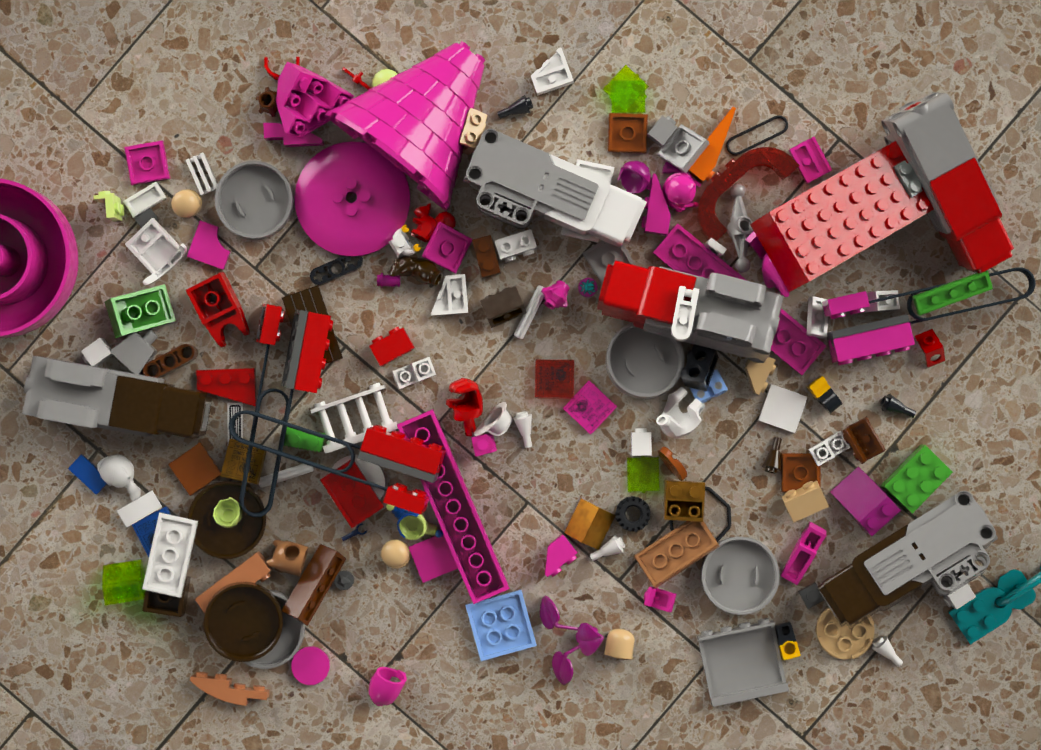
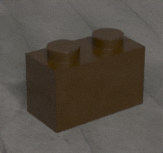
(503, 306)

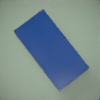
(88, 474)

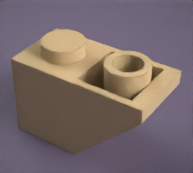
(758, 373)

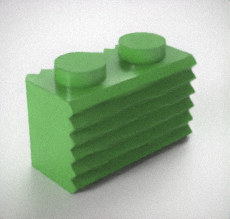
(303, 440)

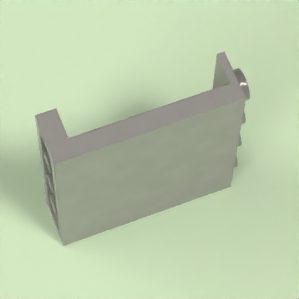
(742, 662)

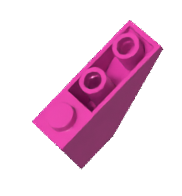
(658, 214)

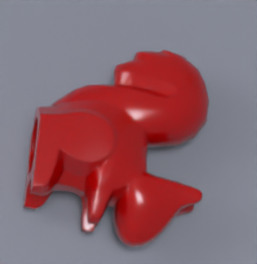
(427, 224)

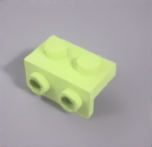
(113, 205)

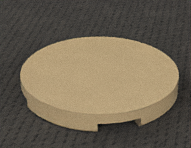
(842, 641)

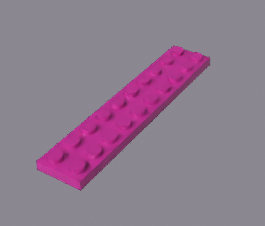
(688, 255)

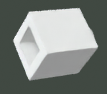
(96, 352)
(641, 442)

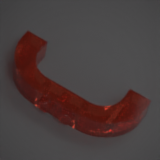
(769, 157)

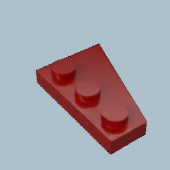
(229, 383)

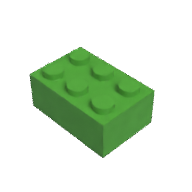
(916, 478)

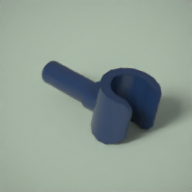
(355, 532)

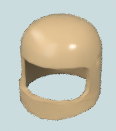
(186, 203)
(395, 554)
(620, 644)

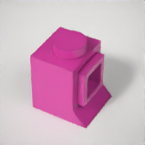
(483, 444)

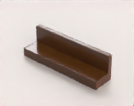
(314, 584)

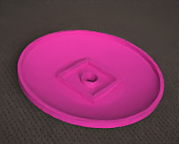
(356, 226)

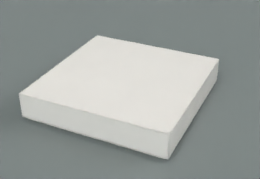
(782, 408)

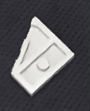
(552, 74)

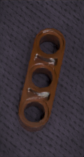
(178, 356)

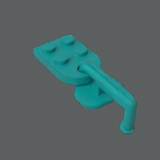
(983, 616)

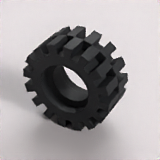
(644, 513)

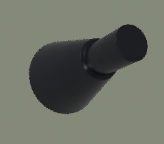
(521, 106)
(893, 405)

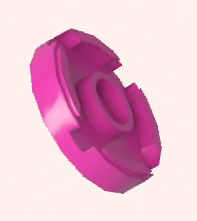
(310, 665)

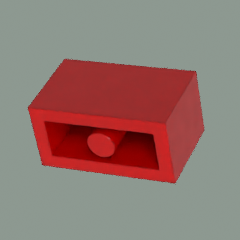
(391, 346)

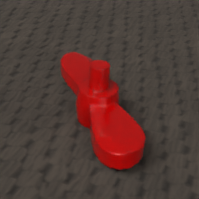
(356, 78)

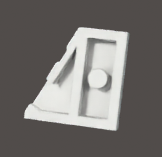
(452, 296)

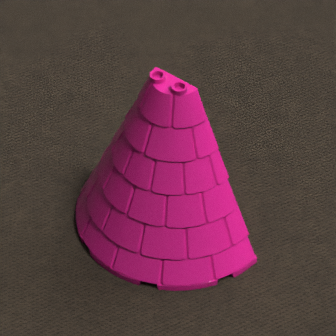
(419, 118)

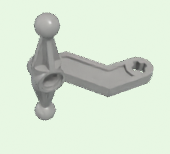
(740, 227)

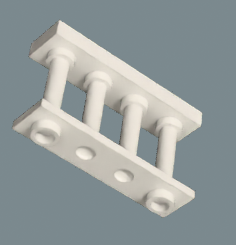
(351, 436)

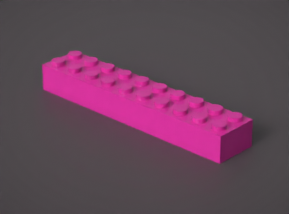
(458, 515)

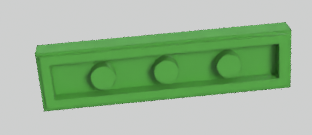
(952, 292)

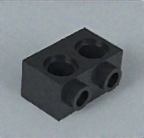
(704, 367)

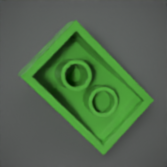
(139, 311)

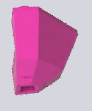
(305, 99)

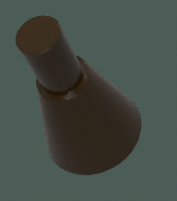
(773, 462)

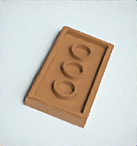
(676, 551)

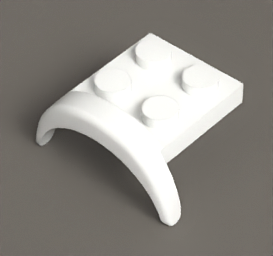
(155, 250)

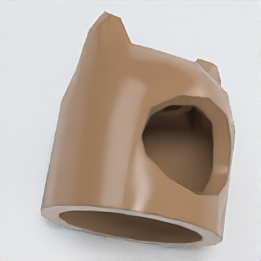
(288, 557)

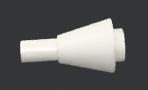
(523, 423)
(613, 546)
(883, 646)

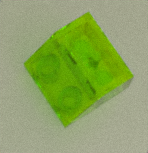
(123, 582)

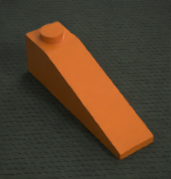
(707, 160)

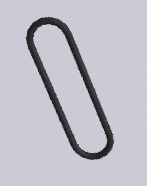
(754, 127)

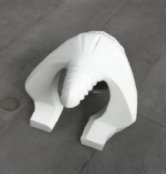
(673, 421)

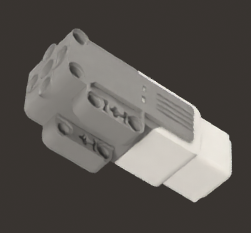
(545, 186)

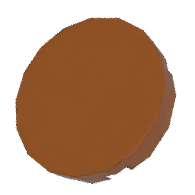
(672, 464)

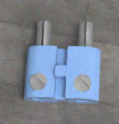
(716, 388)

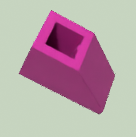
(559, 553)

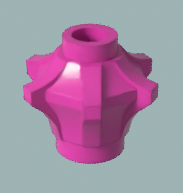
(556, 295)

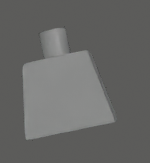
(136, 351)

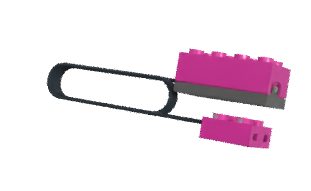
(885, 334)

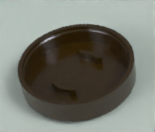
(221, 541)
(243, 621)

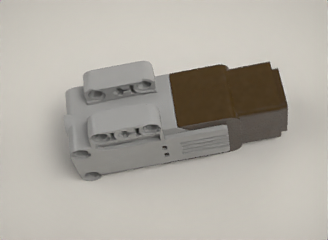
(113, 400)
(918, 554)

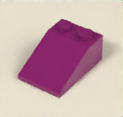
(865, 501)

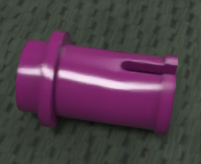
(387, 280)

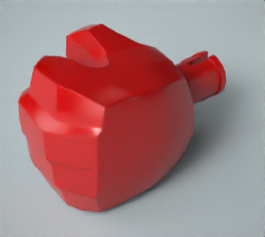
(468, 405)

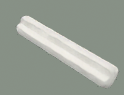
(531, 311)
(286, 474)

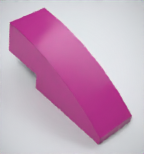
(276, 131)
(803, 553)

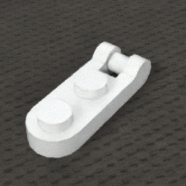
(684, 314)

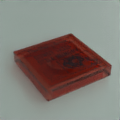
(554, 379)

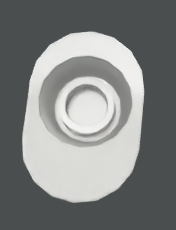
(496, 422)

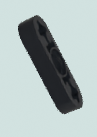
(325, 279)

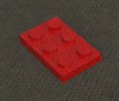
(353, 498)

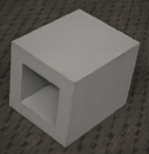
(662, 130)

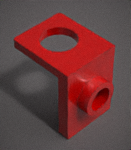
(931, 346)

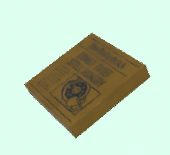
(235, 462)

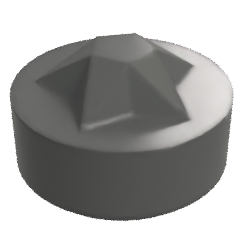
(344, 580)

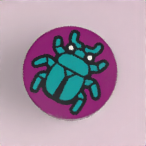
(587, 287)

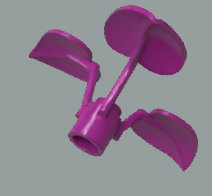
(587, 637)

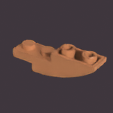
(220, 688)

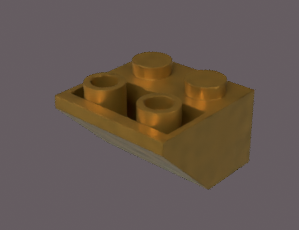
(684, 500)

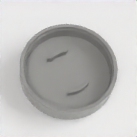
(254, 200)
(643, 362)
(740, 575)
(288, 643)

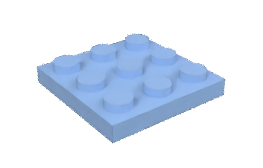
(501, 625)

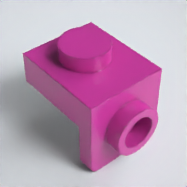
(659, 599)

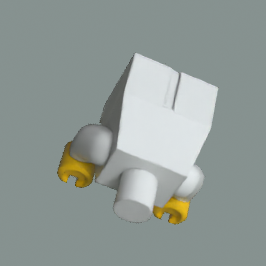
(401, 245)

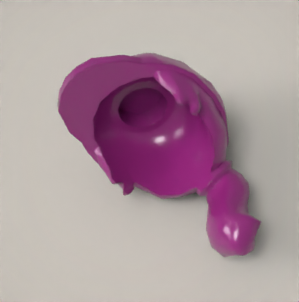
(634, 176)

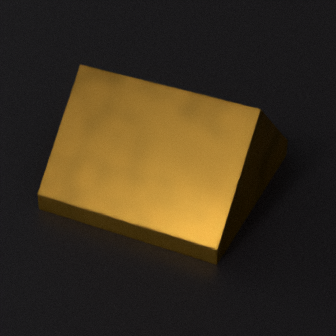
(589, 524)

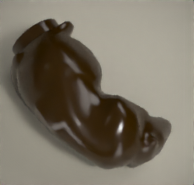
(421, 269)

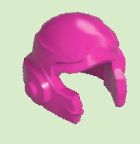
(680, 191)

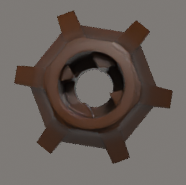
(264, 102)

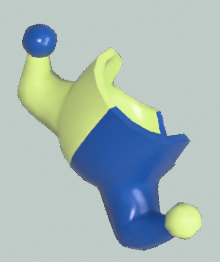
(413, 525)

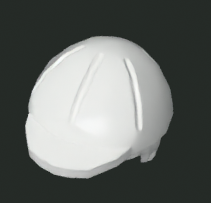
(119, 472)

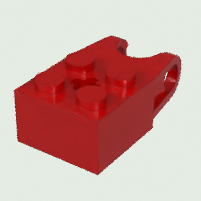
(218, 314)

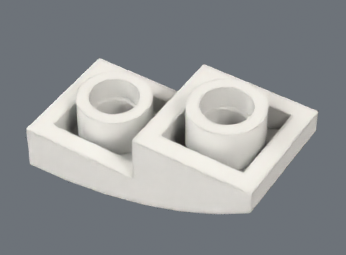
(413, 373)
(828, 448)
(139, 508)

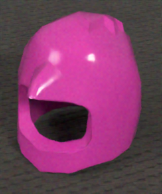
(384, 691)

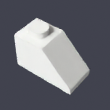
(885, 305)

